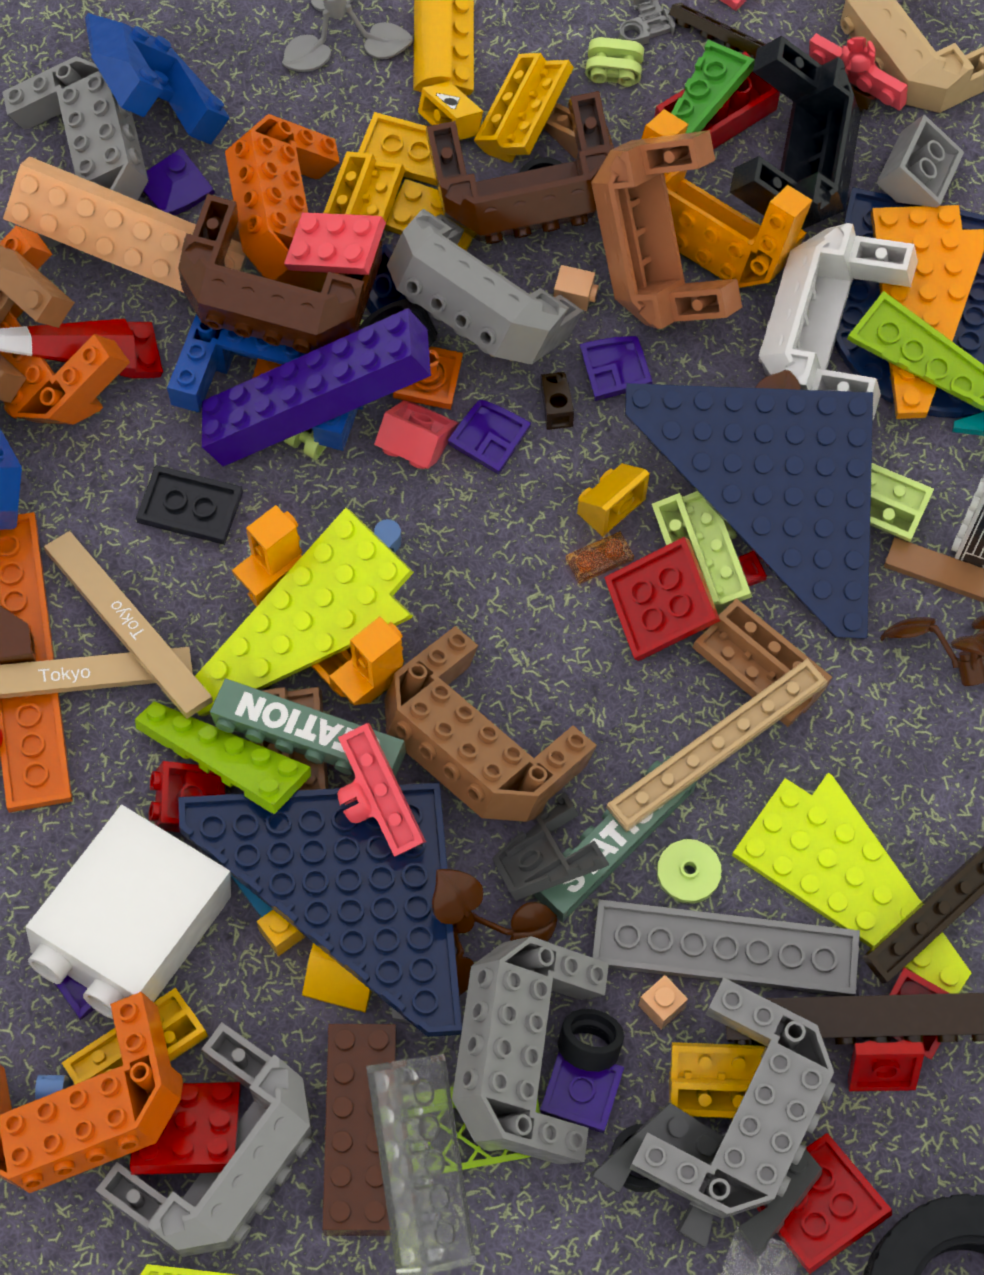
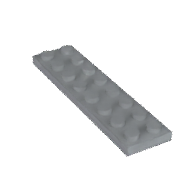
(727, 947)

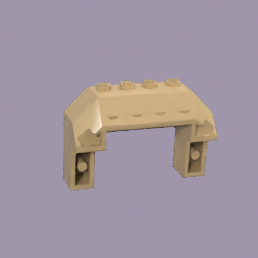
(933, 78)

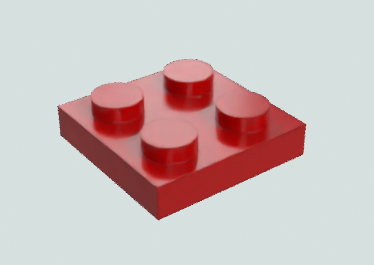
(885, 1066)

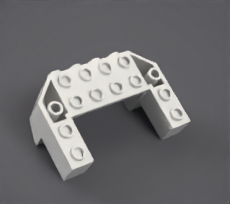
(814, 299)

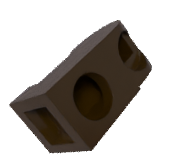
(557, 401)

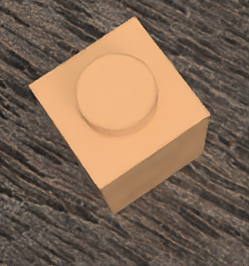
(576, 286)
(663, 1002)

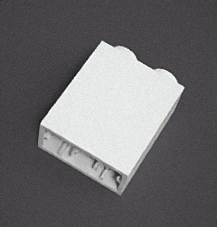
(127, 912)

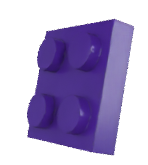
(581, 1095)

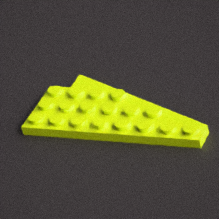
(313, 609)
(836, 866)

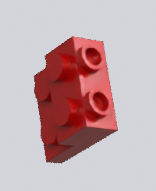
(175, 781)

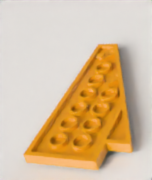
(939, 286)

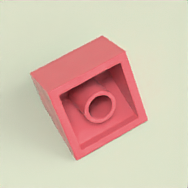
(414, 434)

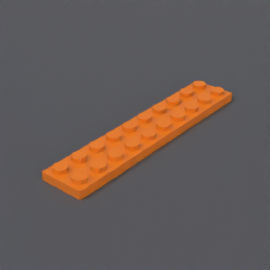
(31, 726)

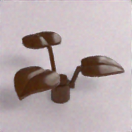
(971, 658)
(460, 893)

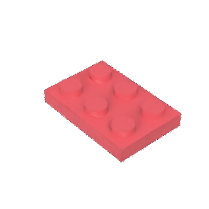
(335, 243)

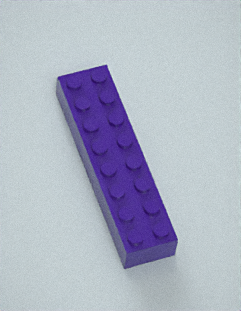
(316, 387)

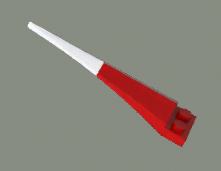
(60, 344)

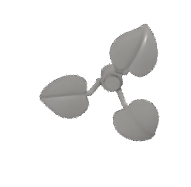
(308, 53)

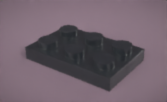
(189, 504)

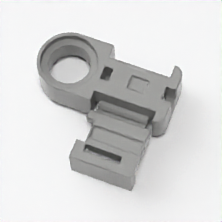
(649, 22)

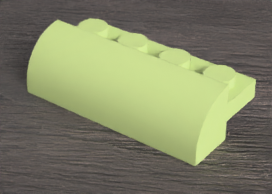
(897, 502)
(711, 544)

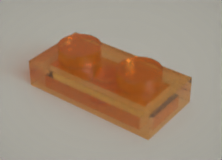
(599, 557)

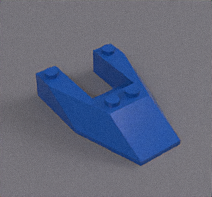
(147, 68)

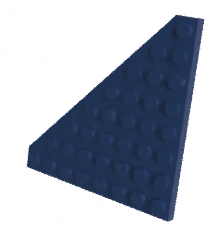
(784, 475)
(346, 889)

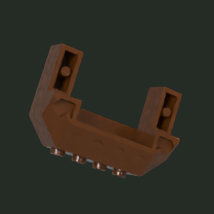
(527, 198)
(261, 305)

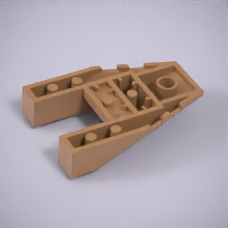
(36, 296)

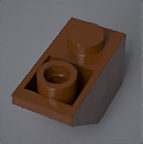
(15, 639)

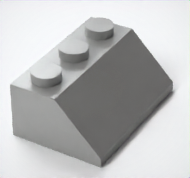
(920, 165)

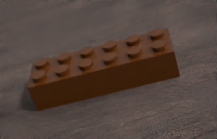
(352, 1169)

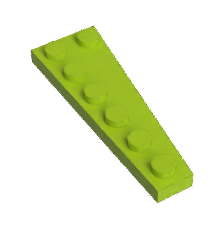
(920, 349)
(258, 771)

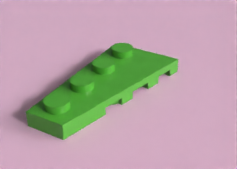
(712, 84)

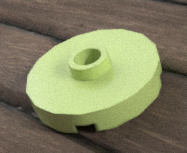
(685, 886)

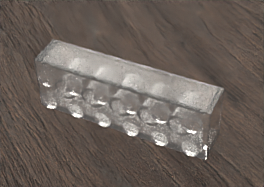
(421, 1165)

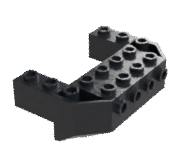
(818, 137)

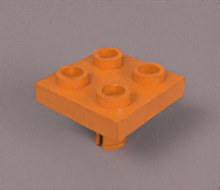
(438, 388)

